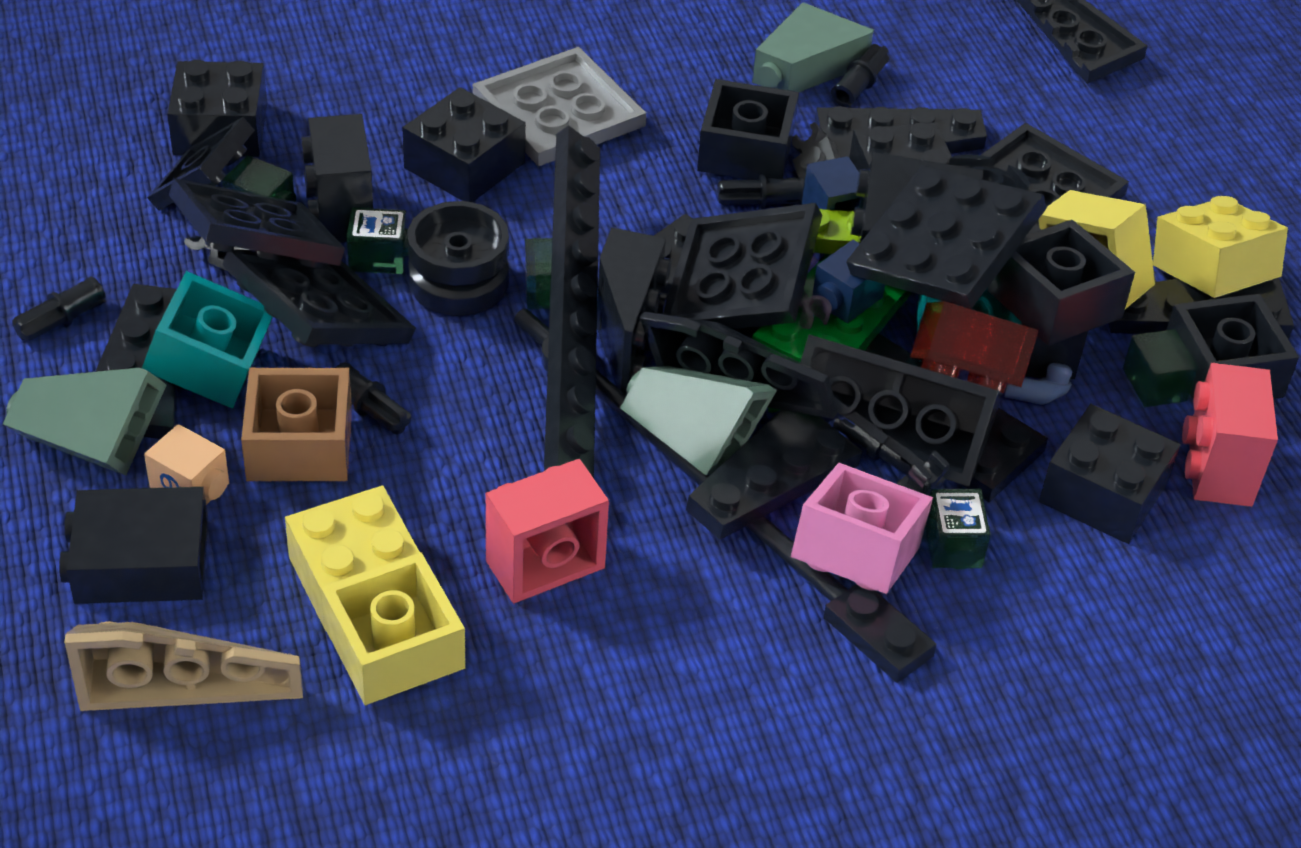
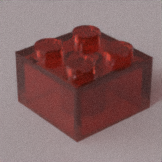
(974, 344)

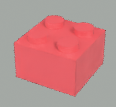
(1230, 434)
(546, 530)

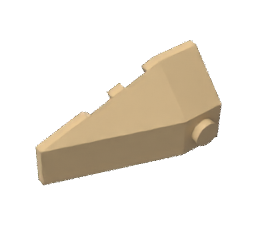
(159, 667)

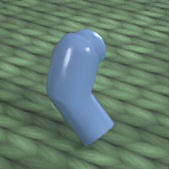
(1045, 389)

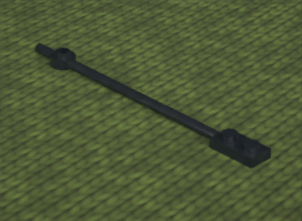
(856, 613)

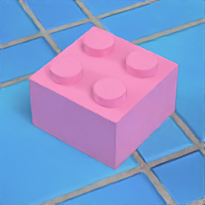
(861, 528)

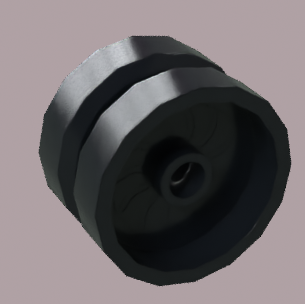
(458, 258)

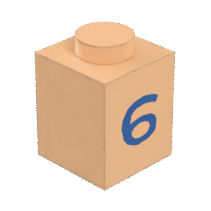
(187, 461)

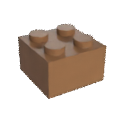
(297, 424)

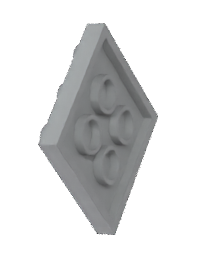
(559, 94)

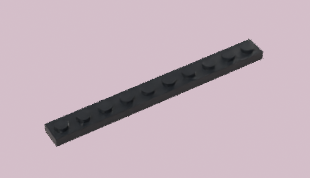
(573, 303)

